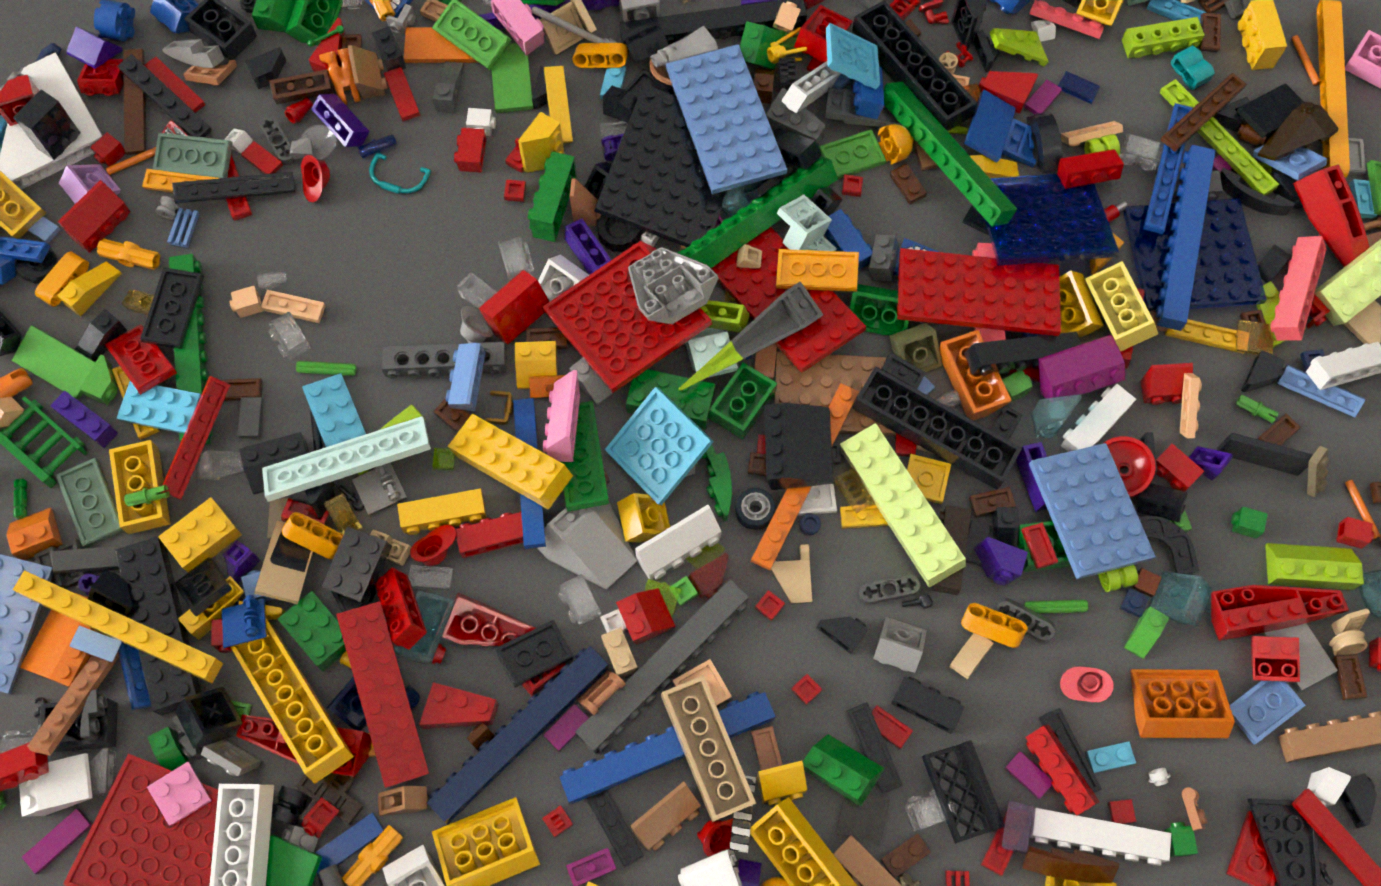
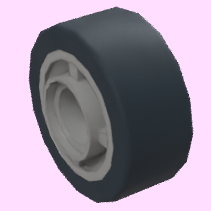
(759, 498)

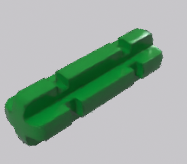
(20, 498)

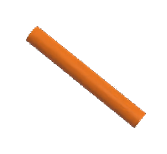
(1305, 60)
(131, 161)
(1361, 506)

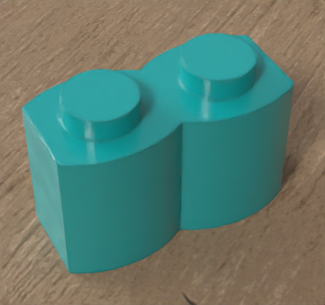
(1192, 67)

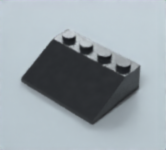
(798, 445)

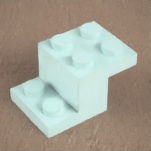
(807, 225)
(706, 346)

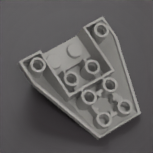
(670, 285)
(589, 544)

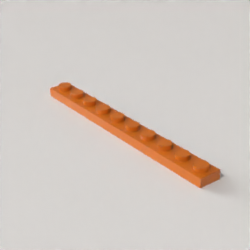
(795, 497)

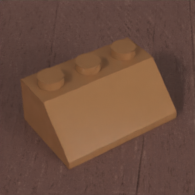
(666, 817)

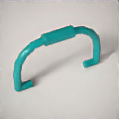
(395, 188)

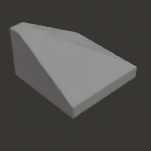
(301, 148)

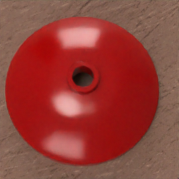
(1137, 458)

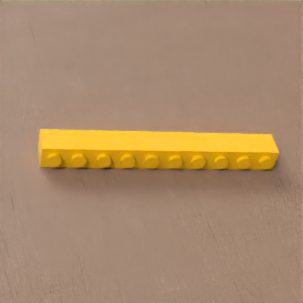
(118, 626)

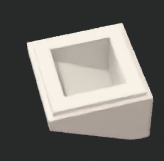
(1045, 29)
(240, 140)

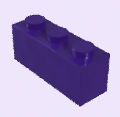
(340, 120)
(585, 246)
(84, 419)
(1026, 455)

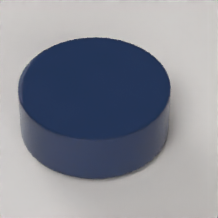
(810, 524)

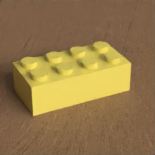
(1121, 306)

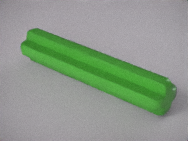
(326, 368)
(1058, 606)

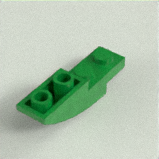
(720, 484)

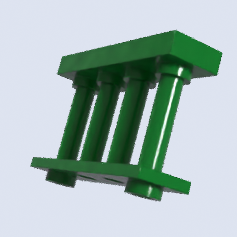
(17, 449)

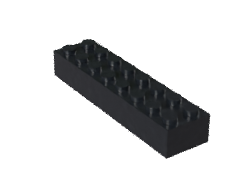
(914, 65)
(936, 428)
(157, 606)

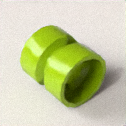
(1106, 143)
(1119, 577)

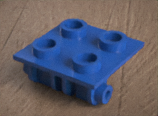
(244, 622)

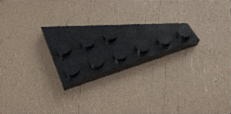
(1288, 842)

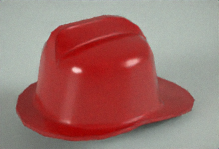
(314, 176)
(434, 546)
(716, 836)

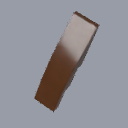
(1069, 866)

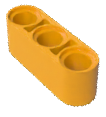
(608, 51)
(66, 270)
(312, 535)
(994, 625)

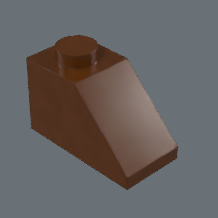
(764, 84)

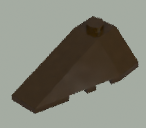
(1300, 129)

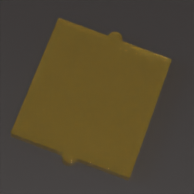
(1254, 337)

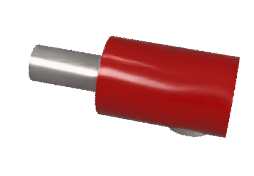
(1112, 211)

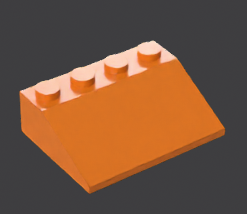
(50, 652)
(1180, 704)

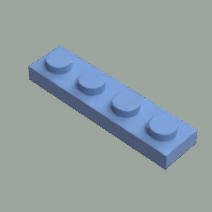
(1334, 396)

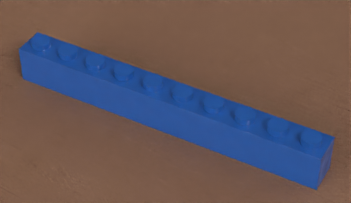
(1186, 238)
(657, 751)

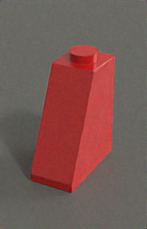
(1009, 86)

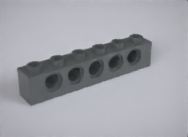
(414, 354)

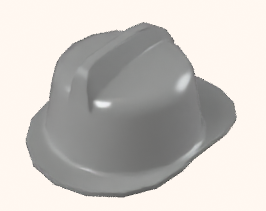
(474, 326)

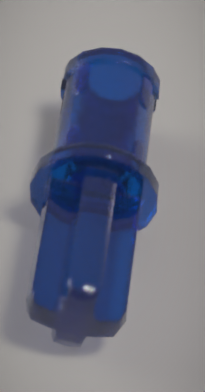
(376, 145)

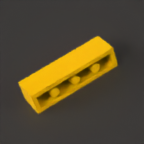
(442, 510)

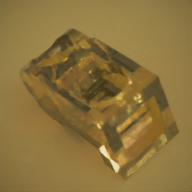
(138, 301)

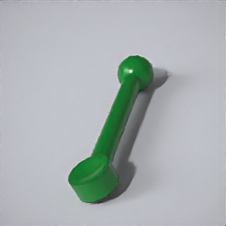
(339, 29)

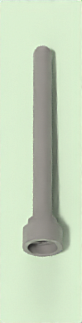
(570, 27)

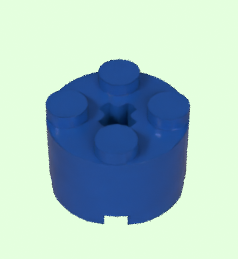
(114, 20)

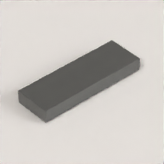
(85, 559)

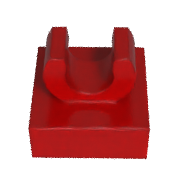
(557, 821)

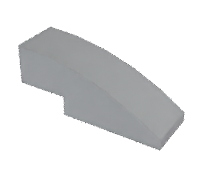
(194, 53)

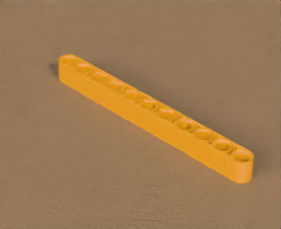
(1333, 81)

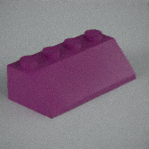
(1081, 368)

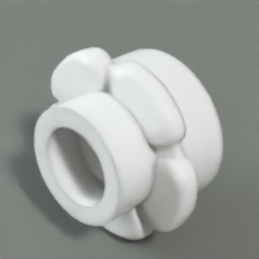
(1159, 776)

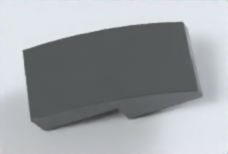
(93, 708)
(187, 749)

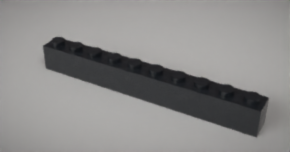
(719, 22)

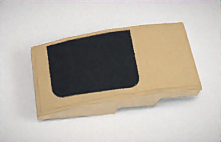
(283, 568)

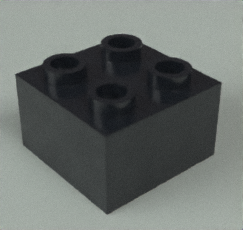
(208, 717)

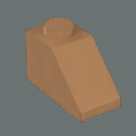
(402, 800)

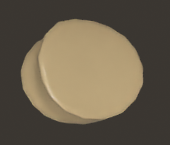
(1348, 643)

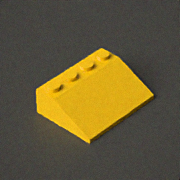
(486, 846)

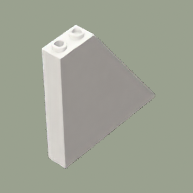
(18, 154)

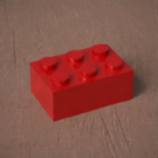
(514, 307)

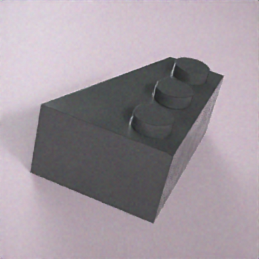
(801, 123)

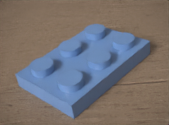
(1297, 164)
(1265, 708)

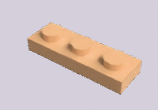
(1074, 137)
(299, 307)
(1190, 405)

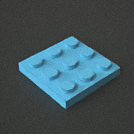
(852, 56)

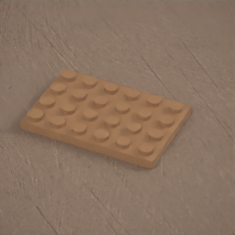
(821, 381)

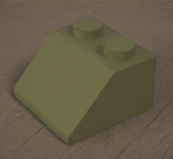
(918, 347)

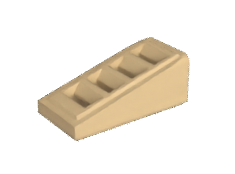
(1351, 621)

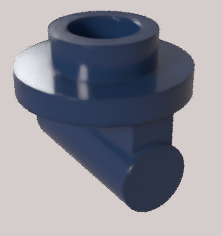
(413, 696)

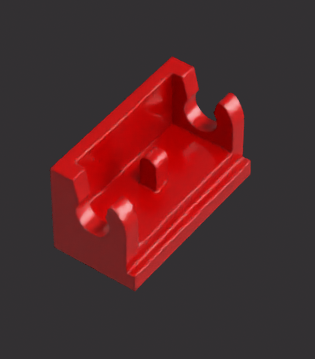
(294, 506)

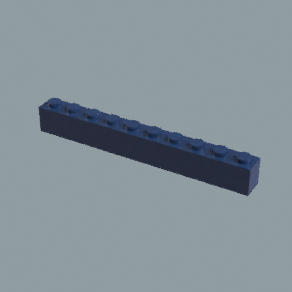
(517, 735)

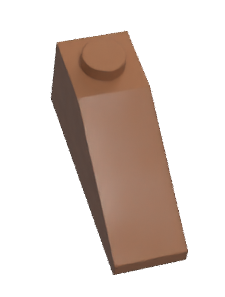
(583, 204)

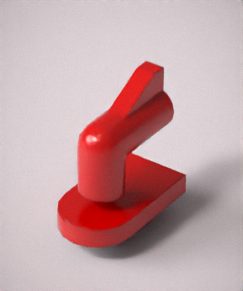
(928, 8)

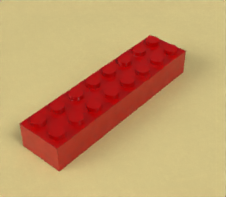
(382, 694)

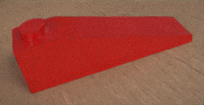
(481, 625)

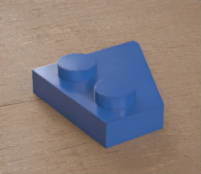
(1019, 143)

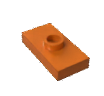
(542, 385)

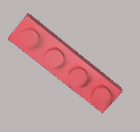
(1062, 17)

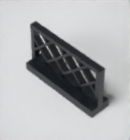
(976, 787)

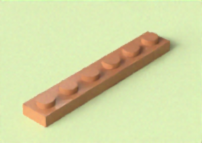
(70, 705)

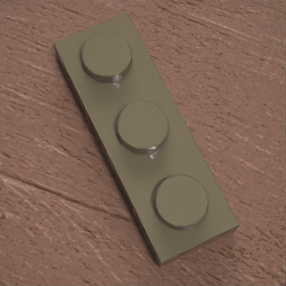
(1317, 471)

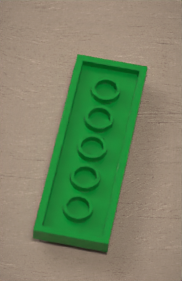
(588, 482)

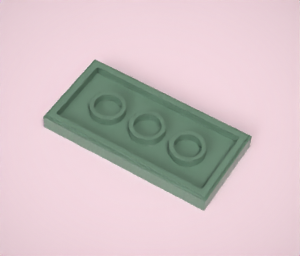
(192, 155)
(89, 502)

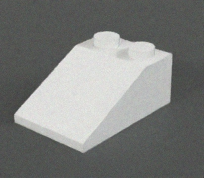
(60, 788)

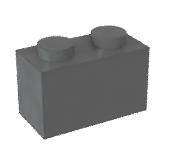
(884, 258)

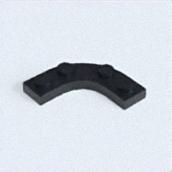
(1175, 539)

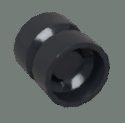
(288, 805)

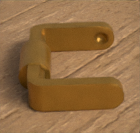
(508, 408)

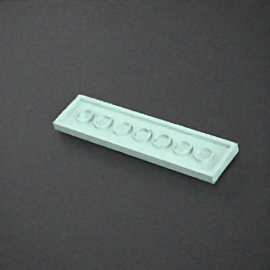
(345, 458)

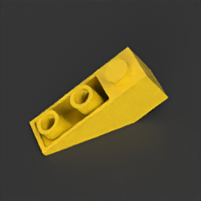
(202, 624)

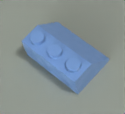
(466, 376)

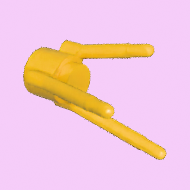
(777, 51)

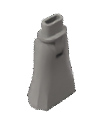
(691, 45)

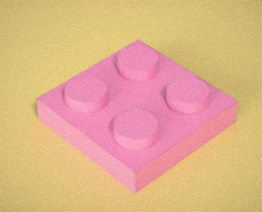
(179, 793)

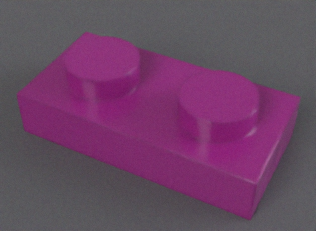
(591, 867)

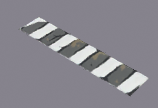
(742, 824)

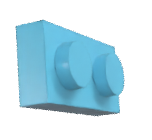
(613, 77)
(1362, 195)
(1110, 757)

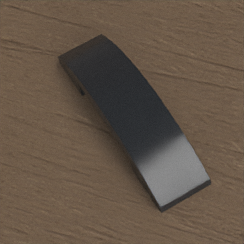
(1252, 198)

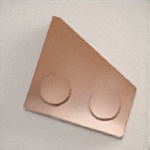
(210, 75)

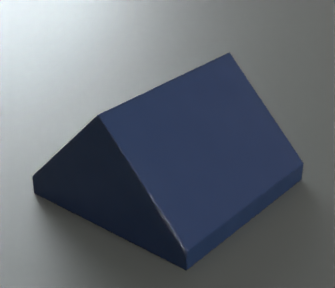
(348, 706)

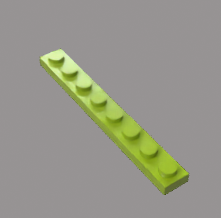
(1224, 143)

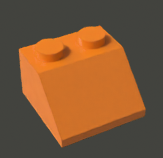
(33, 534)

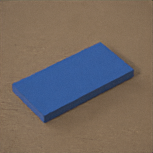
(990, 126)

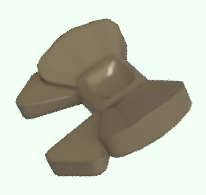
(906, 880)

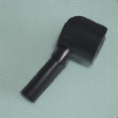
(925, 601)

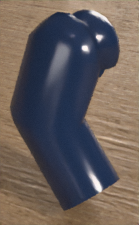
(51, 48)

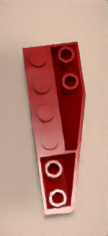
(1333, 212)
(1270, 608)
(266, 735)

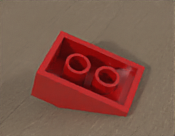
(814, 32)

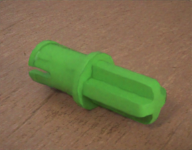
(1256, 408)
(146, 495)

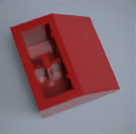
(1275, 658)

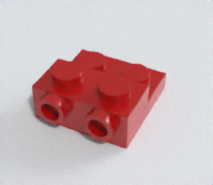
(103, 80)

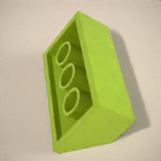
(1313, 567)

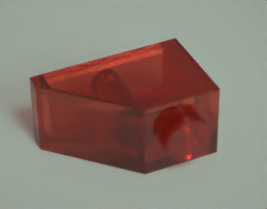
(709, 577)

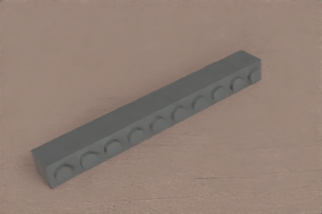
(662, 666)

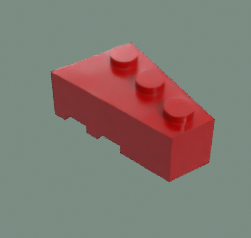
(454, 708)

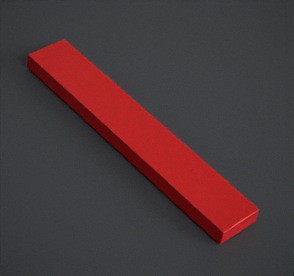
(195, 437)
(1338, 838)

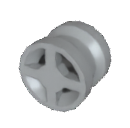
(167, 208)

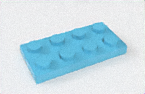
(159, 408)
(333, 410)

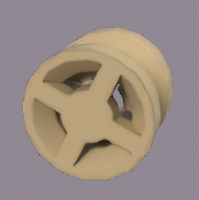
(950, 60)

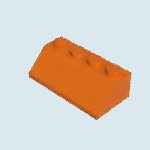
(977, 393)

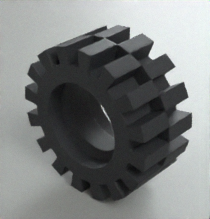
(786, 73)

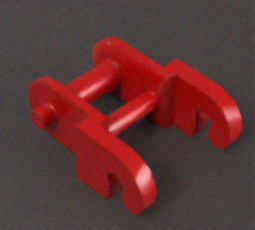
(965, 53)

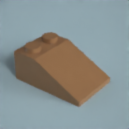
(367, 72)

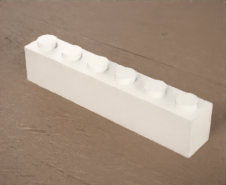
(1100, 835)

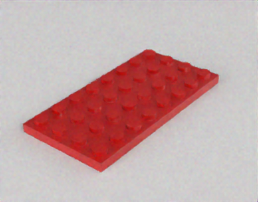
(757, 290)
(978, 292)

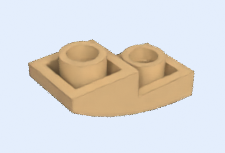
(399, 550)
(971, 655)

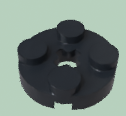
(38, 272)

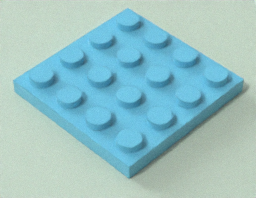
(658, 445)

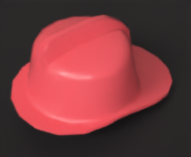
(1086, 684)

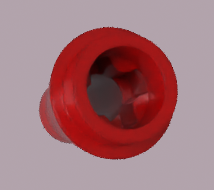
(298, 110)

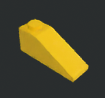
(1001, 169)
(88, 287)

